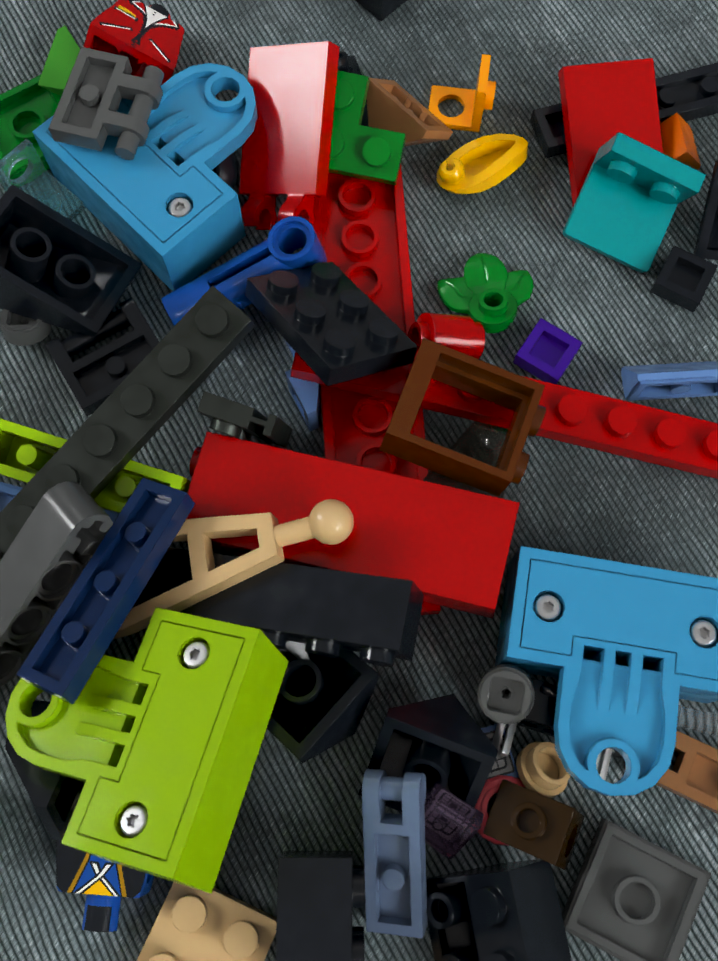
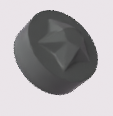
(22, 330)
(506, 694)

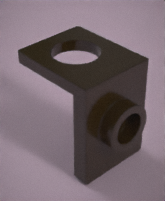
(534, 824)

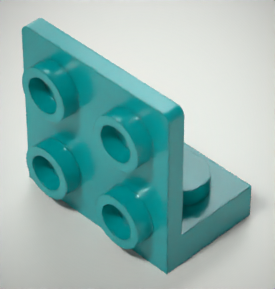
(629, 201)

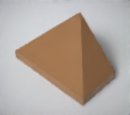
(398, 111)

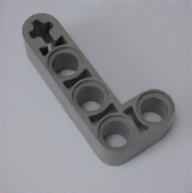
(44, 567)

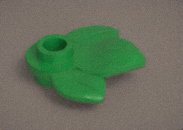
(487, 292)

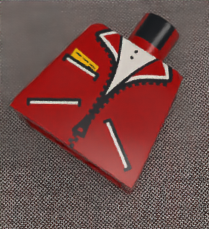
(139, 33)

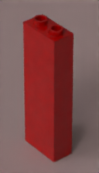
(403, 526)

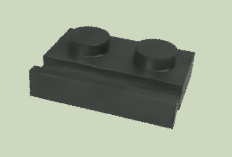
(242, 421)

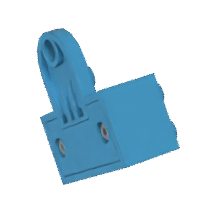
(168, 198)
(623, 654)

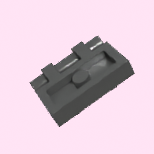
(92, 98)

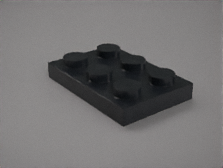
(330, 322)

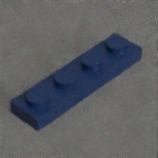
(106, 590)

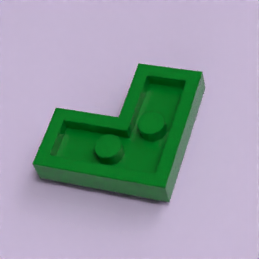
(361, 149)

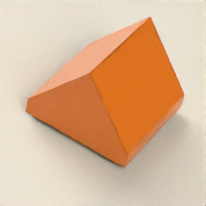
(679, 141)

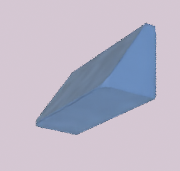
(670, 380)

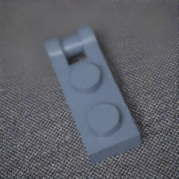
(395, 854)

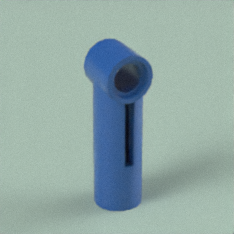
(259, 260)

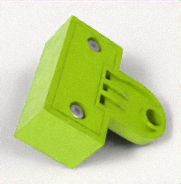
(159, 744)

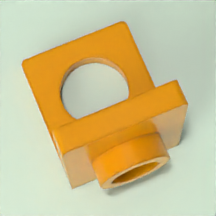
(472, 100)

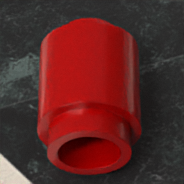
(450, 330)

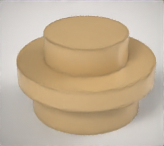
(542, 769)

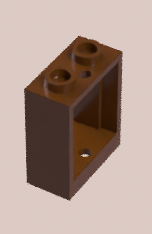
(480, 380)

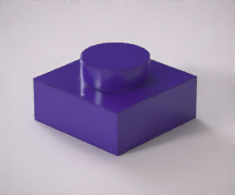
(547, 352)

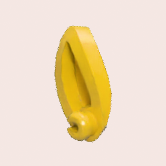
(482, 163)

